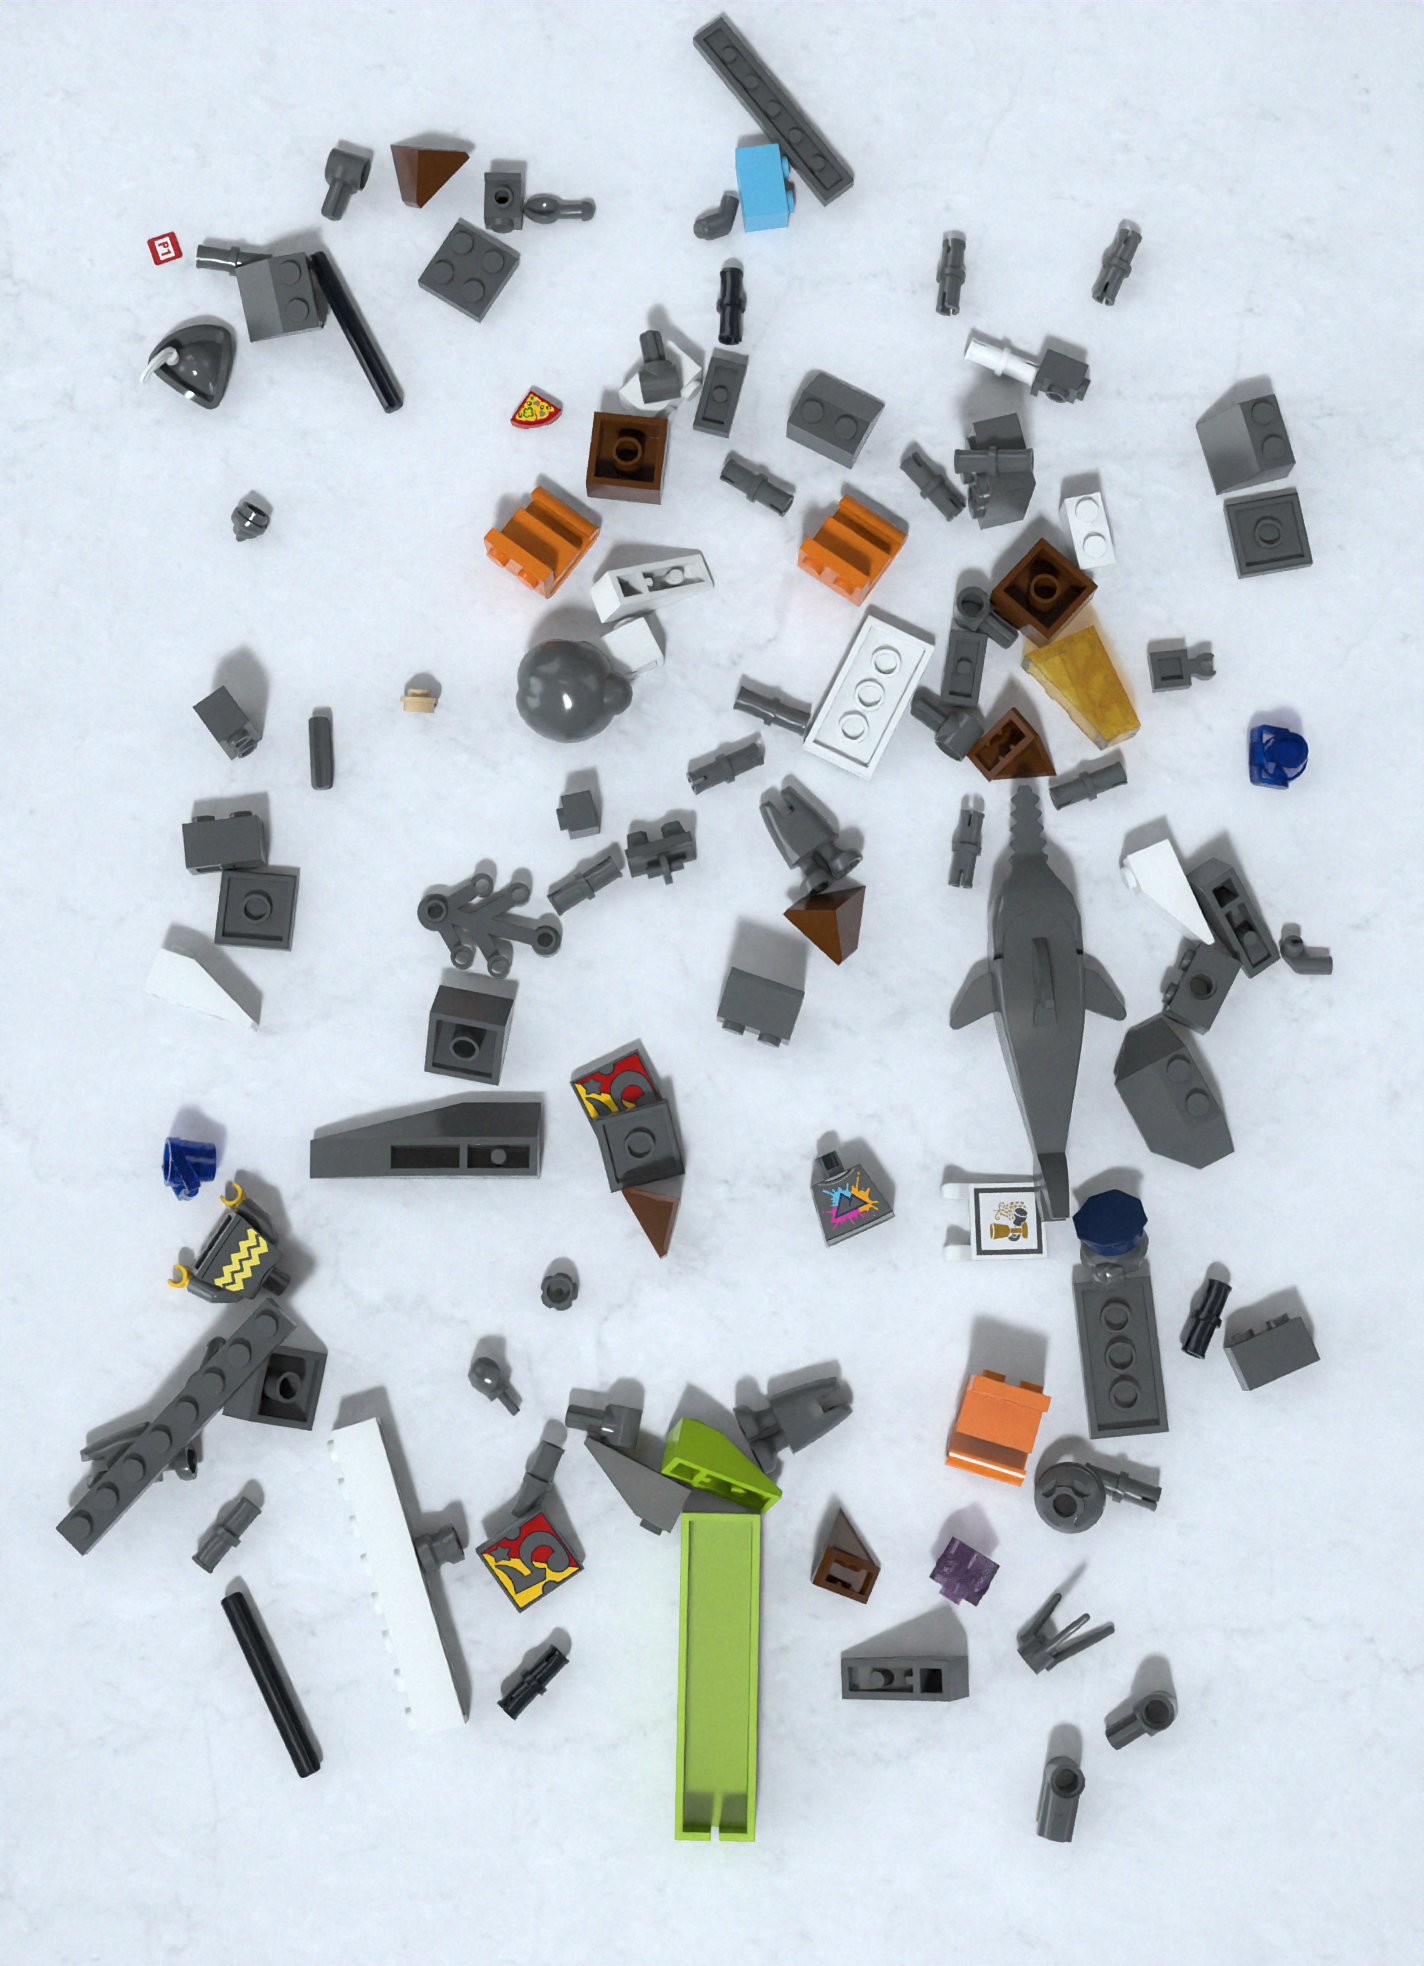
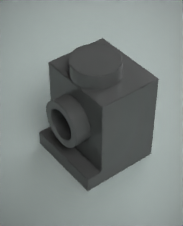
(508, 189)
(1061, 378)

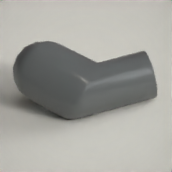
(718, 224)

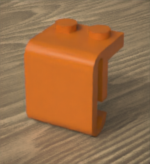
(542, 542)
(852, 550)
(996, 1427)

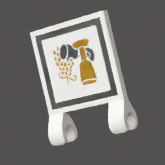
(1001, 1222)

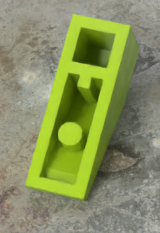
(713, 1464)

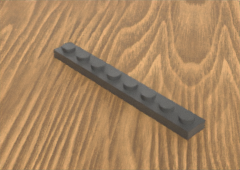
(176, 1426)

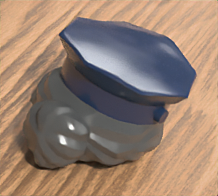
(1111, 1237)

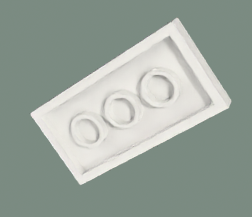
(868, 698)

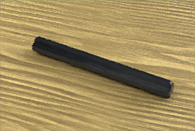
(354, 332)
(270, 1684)

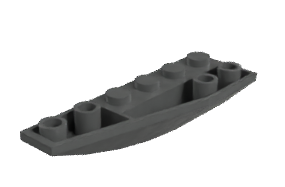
(442, 1143)

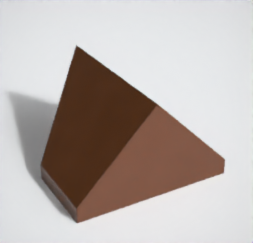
(424, 171)
(1011, 750)
(830, 921)
(656, 1216)
(845, 1563)

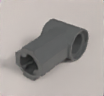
(1060, 1802)

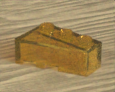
(1086, 686)

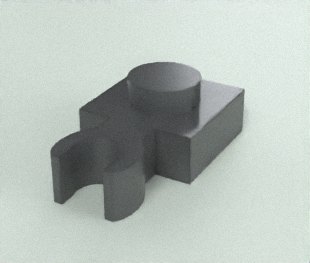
(1174, 671)

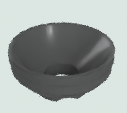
(1080, 1484)

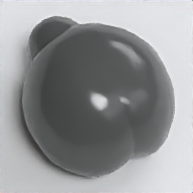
(569, 690)

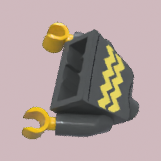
(237, 1257)

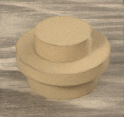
(419, 701)

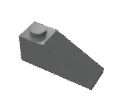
(1232, 915)
(645, 1490)
(905, 1678)

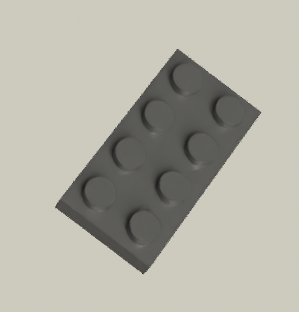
(1120, 1359)

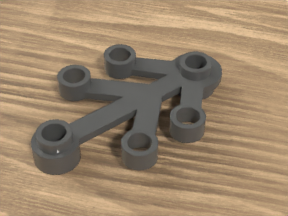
(482, 924)

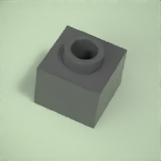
(578, 815)

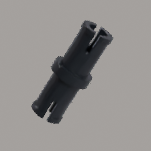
(730, 306)
(1206, 1318)
(533, 1682)

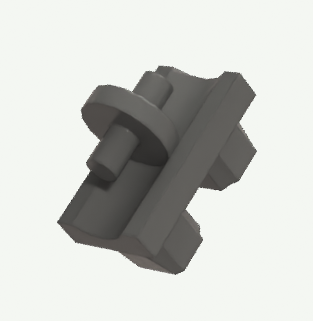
(660, 856)

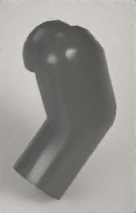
(1300, 960)

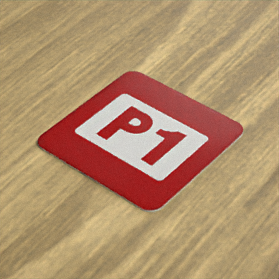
(164, 248)

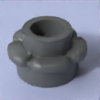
(561, 1302)

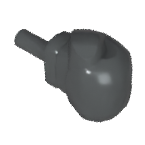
(486, 1379)

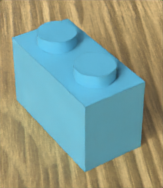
(762, 187)

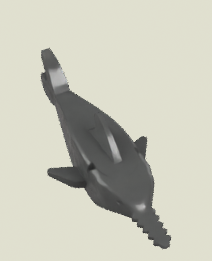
(1038, 999)

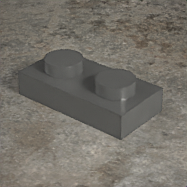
(720, 397)
(963, 669)

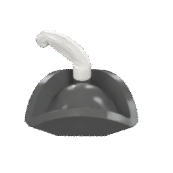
(193, 363)

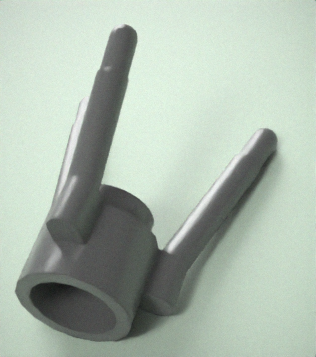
(1040, 1651)

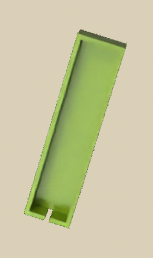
(717, 1676)

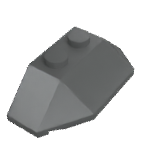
(1170, 1098)

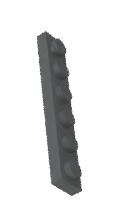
(773, 112)

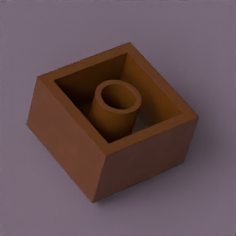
(627, 458)
(1042, 594)

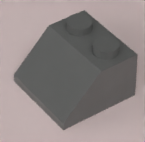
(278, 297)
(833, 420)
(1246, 445)
(759, 1007)
(468, 1035)
(281, 1390)

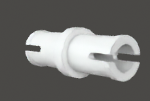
(1002, 361)

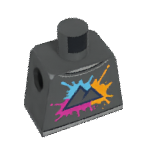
(846, 1201)

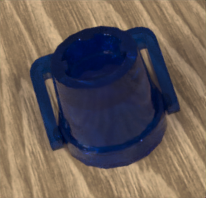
(1278, 759)
(187, 1165)

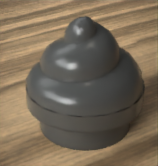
(248, 521)

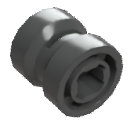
(439, 1548)

